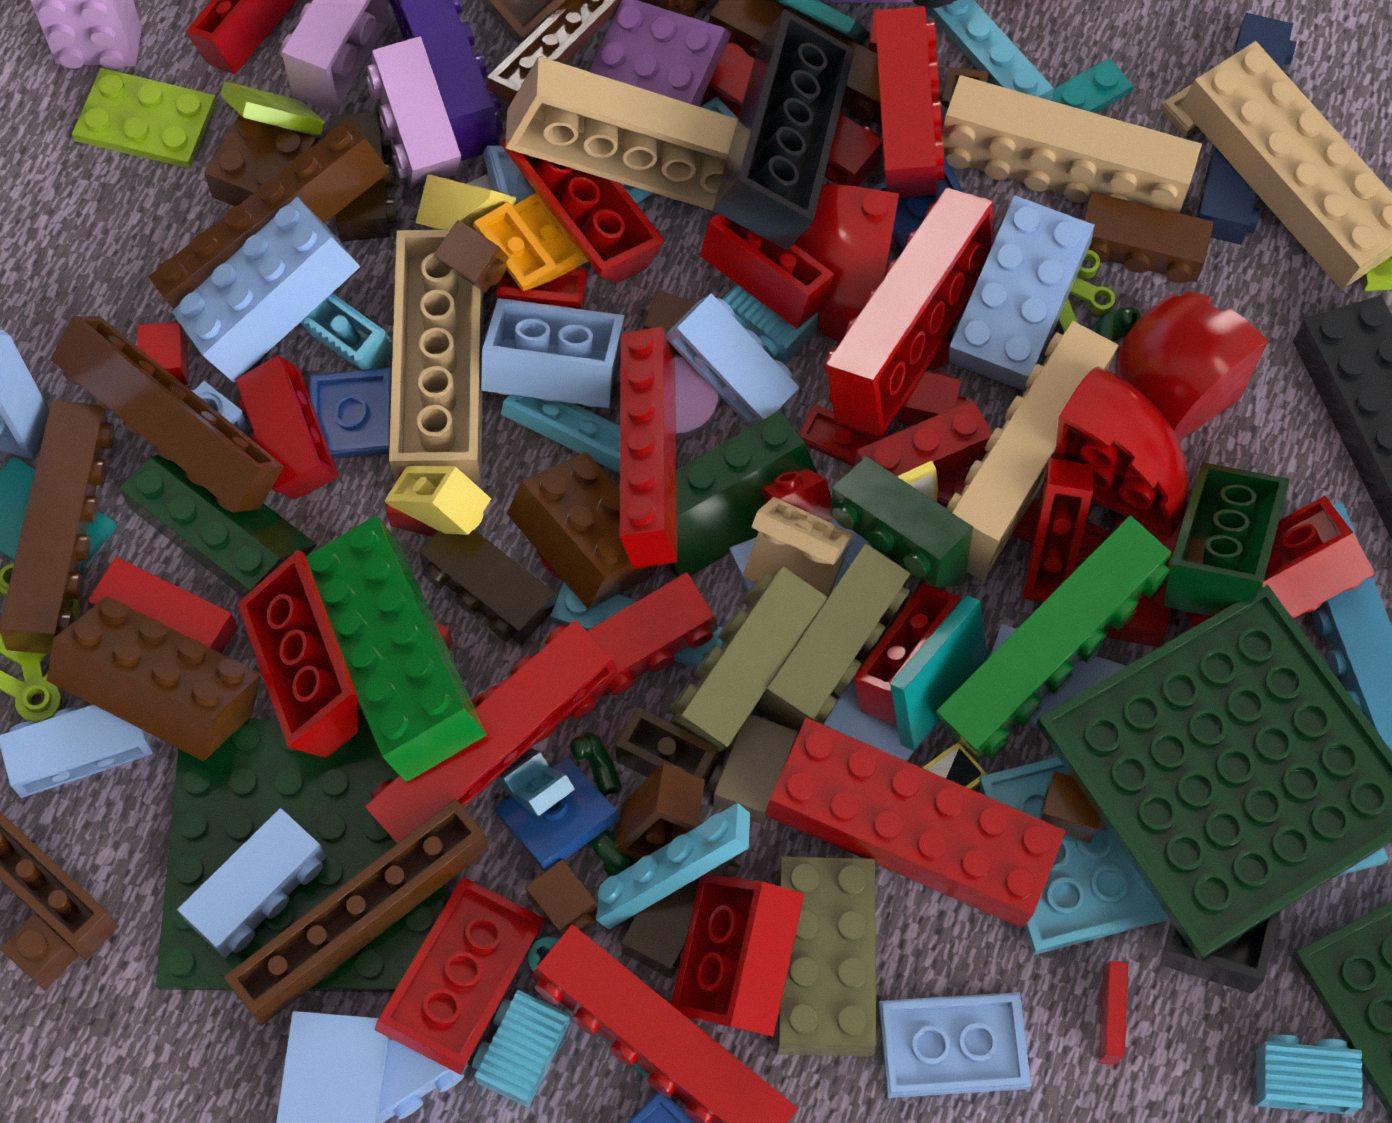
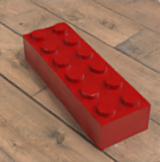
(910, 313)
(915, 823)

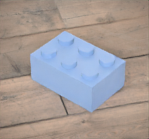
(552, 353)

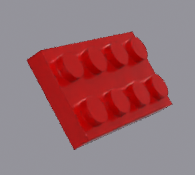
(460, 975)

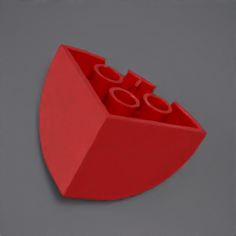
(854, 242)
(1190, 359)
(1131, 449)

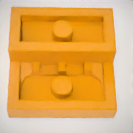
(532, 240)

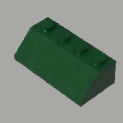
(724, 490)
(1224, 539)
(231, 545)

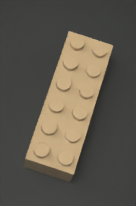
(620, 132)
(1064, 147)
(1295, 162)
(435, 361)
(1018, 454)

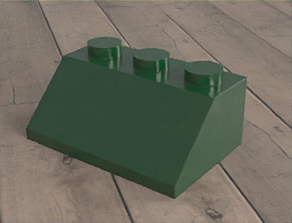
(903, 523)

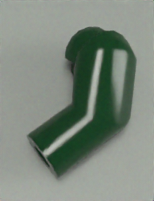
(1117, 323)
(601, 763)
(604, 848)

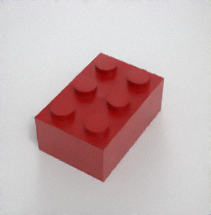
(737, 953)

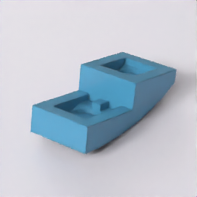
(534, 782)

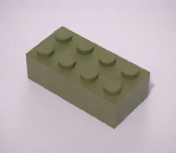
(840, 632)
(748, 659)
(832, 967)

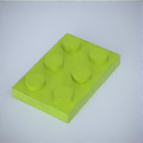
(144, 118)

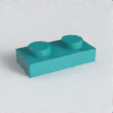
(1094, 88)

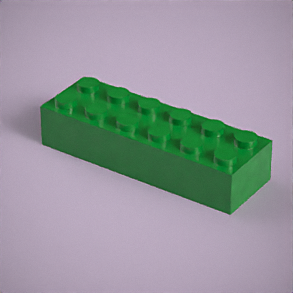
(1055, 639)
(394, 650)

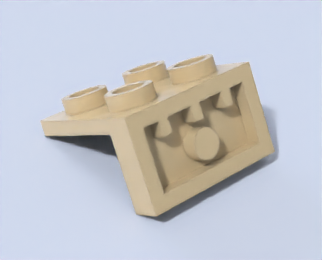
(799, 543)

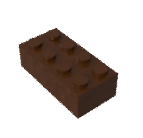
(153, 677)

